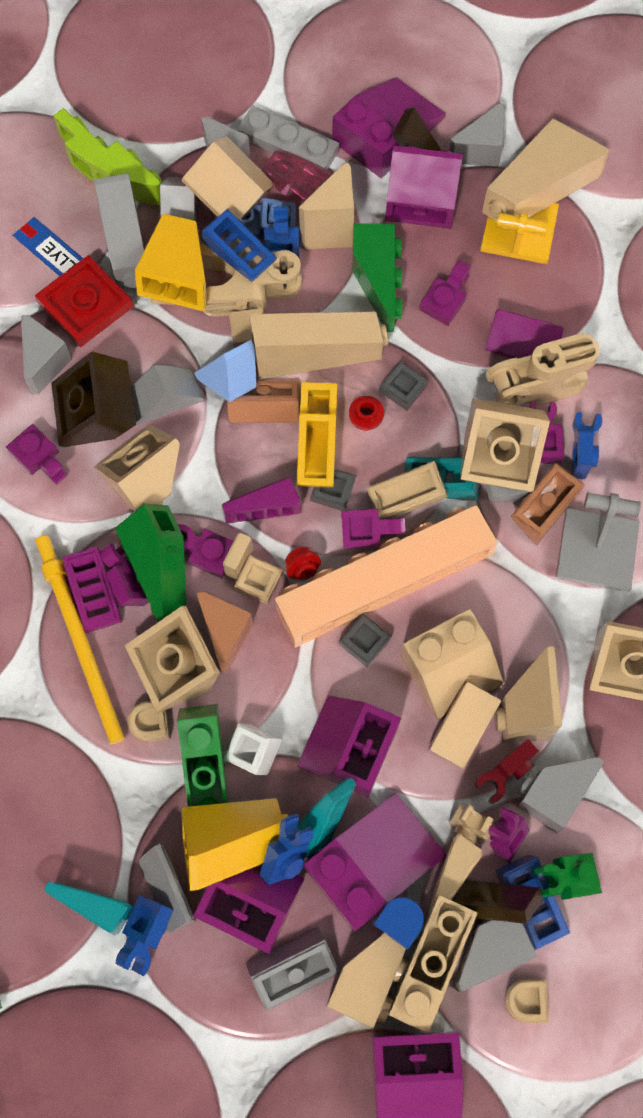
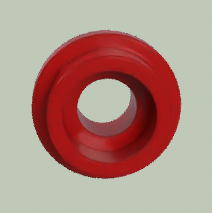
(366, 422)
(302, 563)

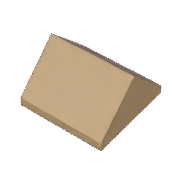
(227, 179)
(328, 213)
(173, 661)
(618, 661)

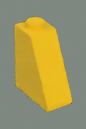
(173, 265)
(227, 838)

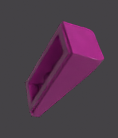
(266, 502)
(81, 561)

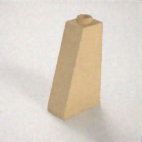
(545, 172)
(314, 341)

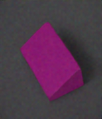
(519, 335)

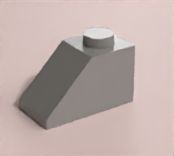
(557, 791)
(492, 951)

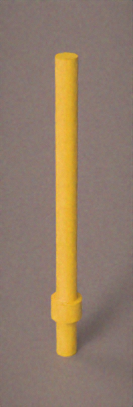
(55, 573)

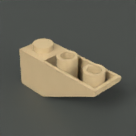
(432, 964)
(367, 980)

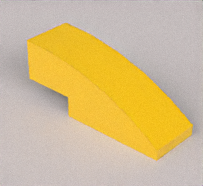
(317, 434)

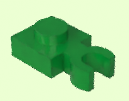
(571, 877)

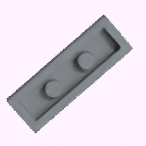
(279, 134)

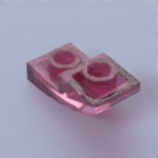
(294, 173)

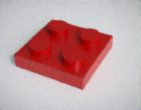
(84, 301)

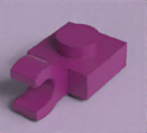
(444, 297)
(36, 452)
(364, 528)

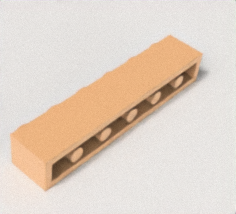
(384, 575)

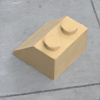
(503, 444)
(448, 657)

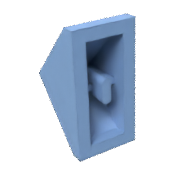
(231, 373)

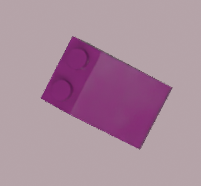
(370, 118)
(374, 861)

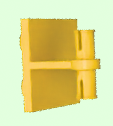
(521, 236)

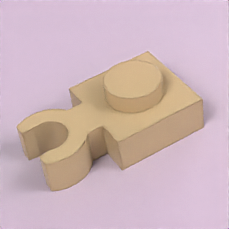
(471, 824)

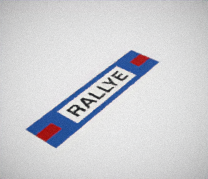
(47, 246)

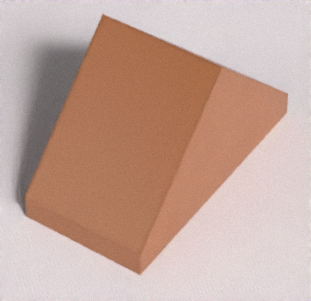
(226, 626)

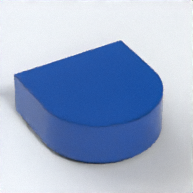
(401, 921)

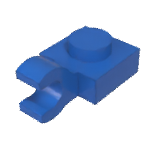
(282, 236)
(584, 453)
(286, 856)
(144, 929)

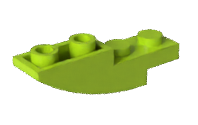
(97, 160)

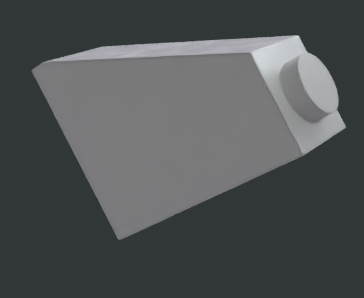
(120, 227)

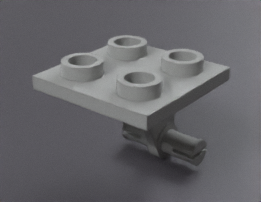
(600, 546)

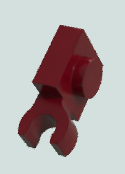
(515, 764)

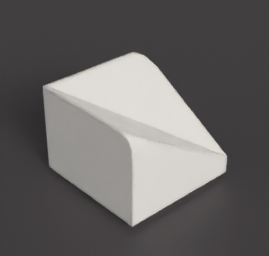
(252, 749)

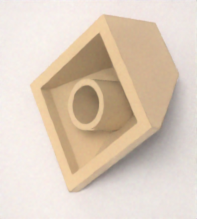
(142, 468)
(533, 704)

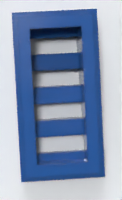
(239, 231)
(551, 933)

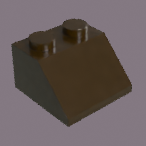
(93, 401)

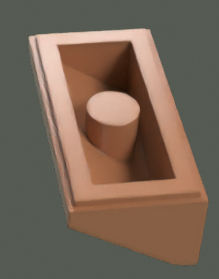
(267, 403)
(547, 503)

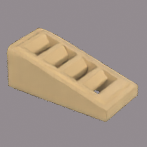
(458, 864)

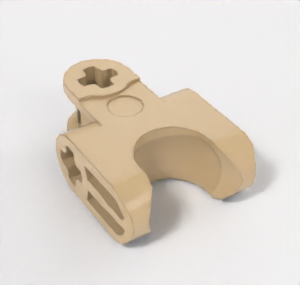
(239, 292)
(547, 375)

